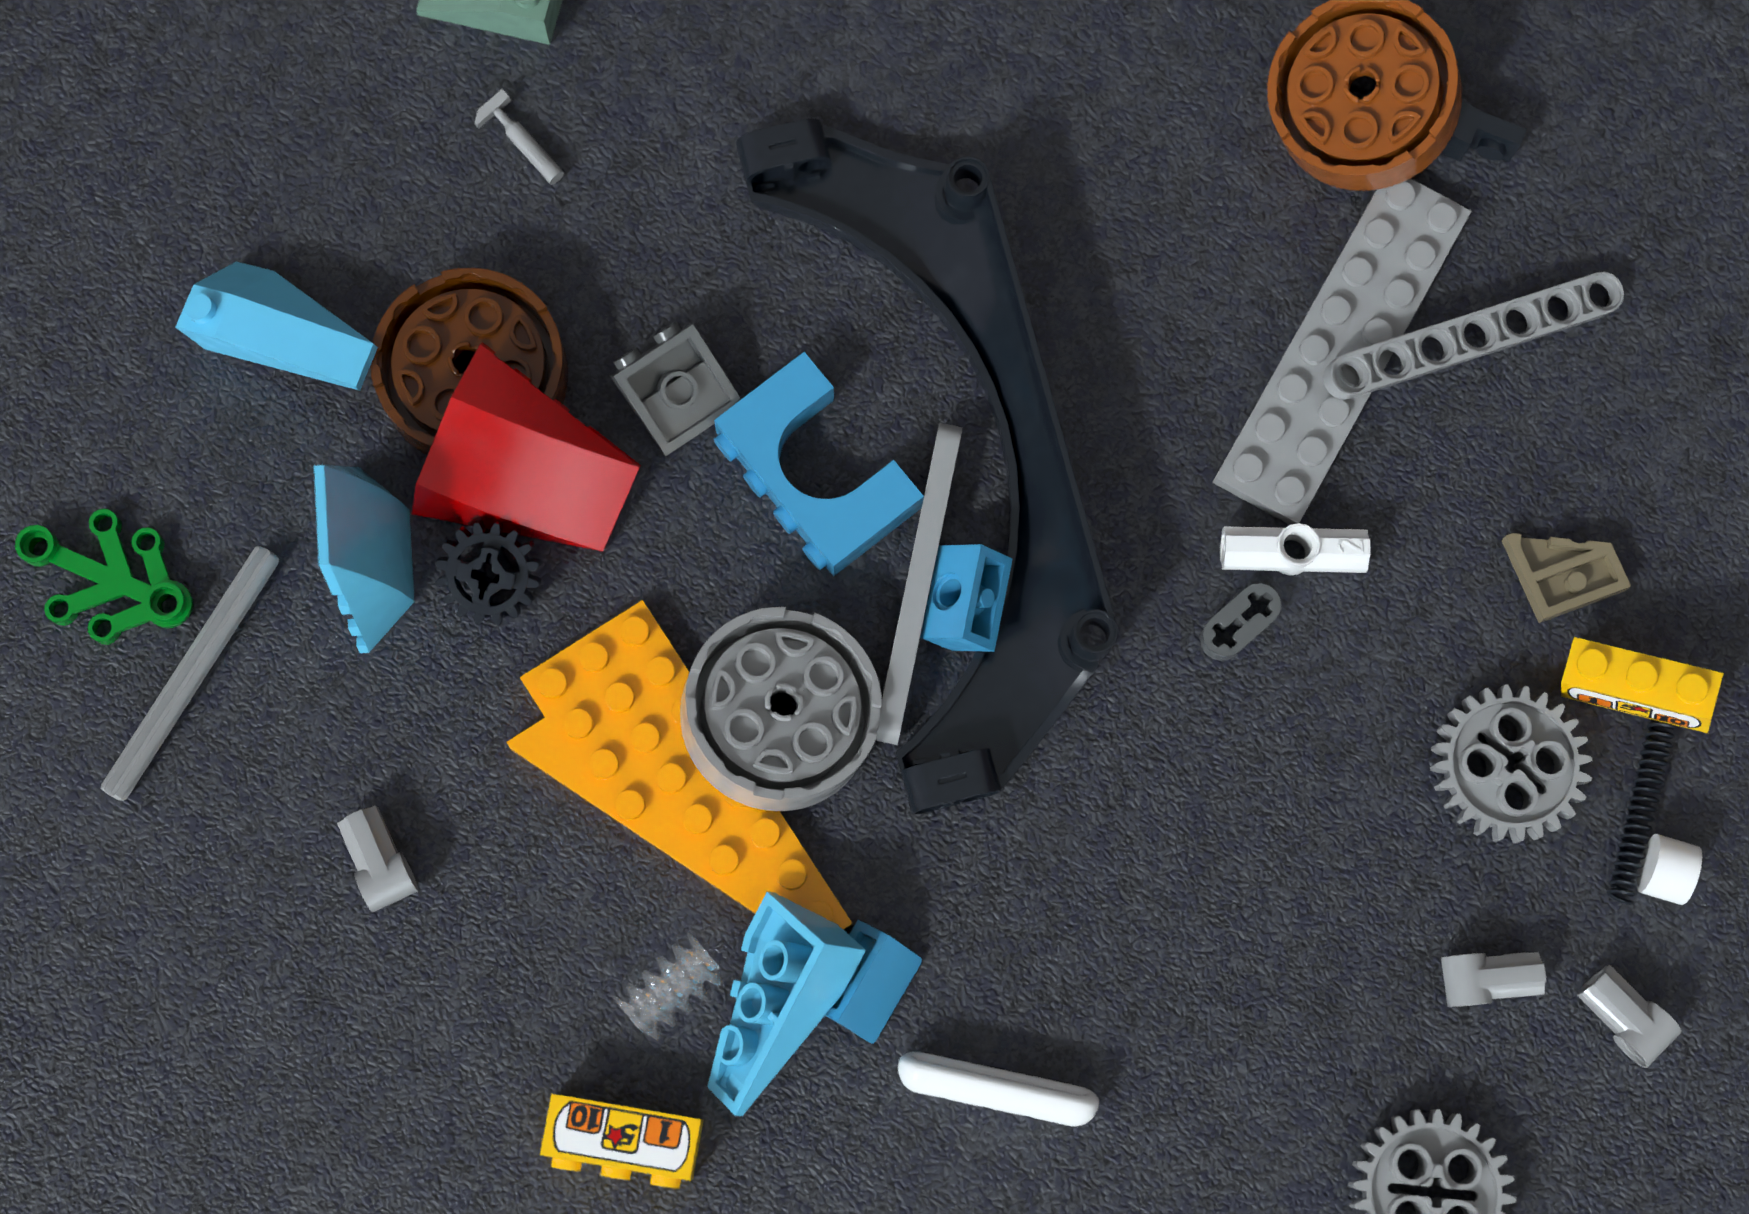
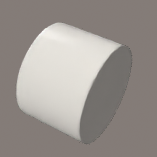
(1669, 869)

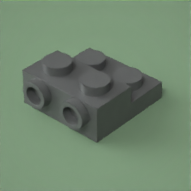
(674, 386)

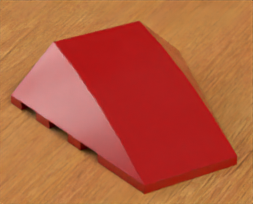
(521, 461)

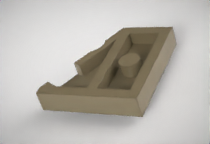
(1564, 574)

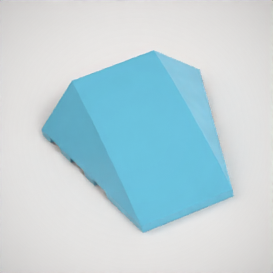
(364, 550)

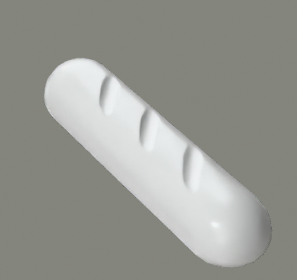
(997, 1089)

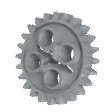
(1536, 731)
(1434, 1147)

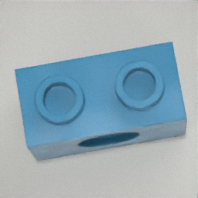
(966, 598)

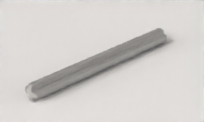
(190, 673)

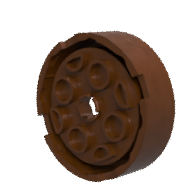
(450, 316)

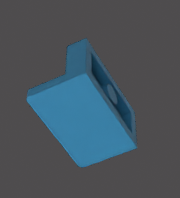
(876, 983)

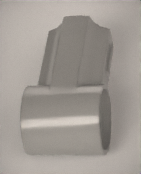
(381, 870)
(1480, 979)
(1639, 1025)

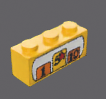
(1641, 684)
(621, 1140)

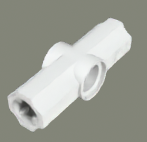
(1324, 549)

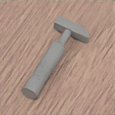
(519, 137)

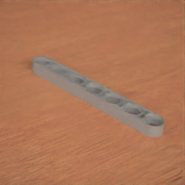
(1454, 344)
(918, 583)

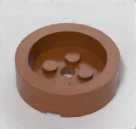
(1389, 131)

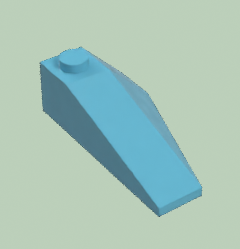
(274, 324)
(788, 984)

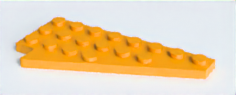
(621, 747)

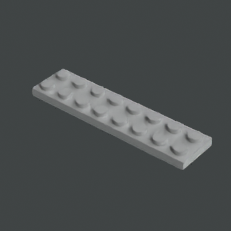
(1362, 303)

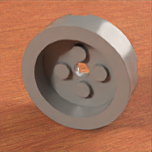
(772, 757)

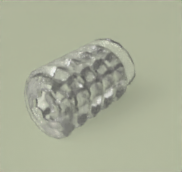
(670, 988)

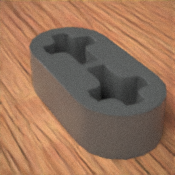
(1233, 614)

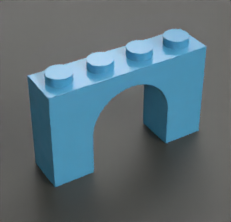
(833, 528)

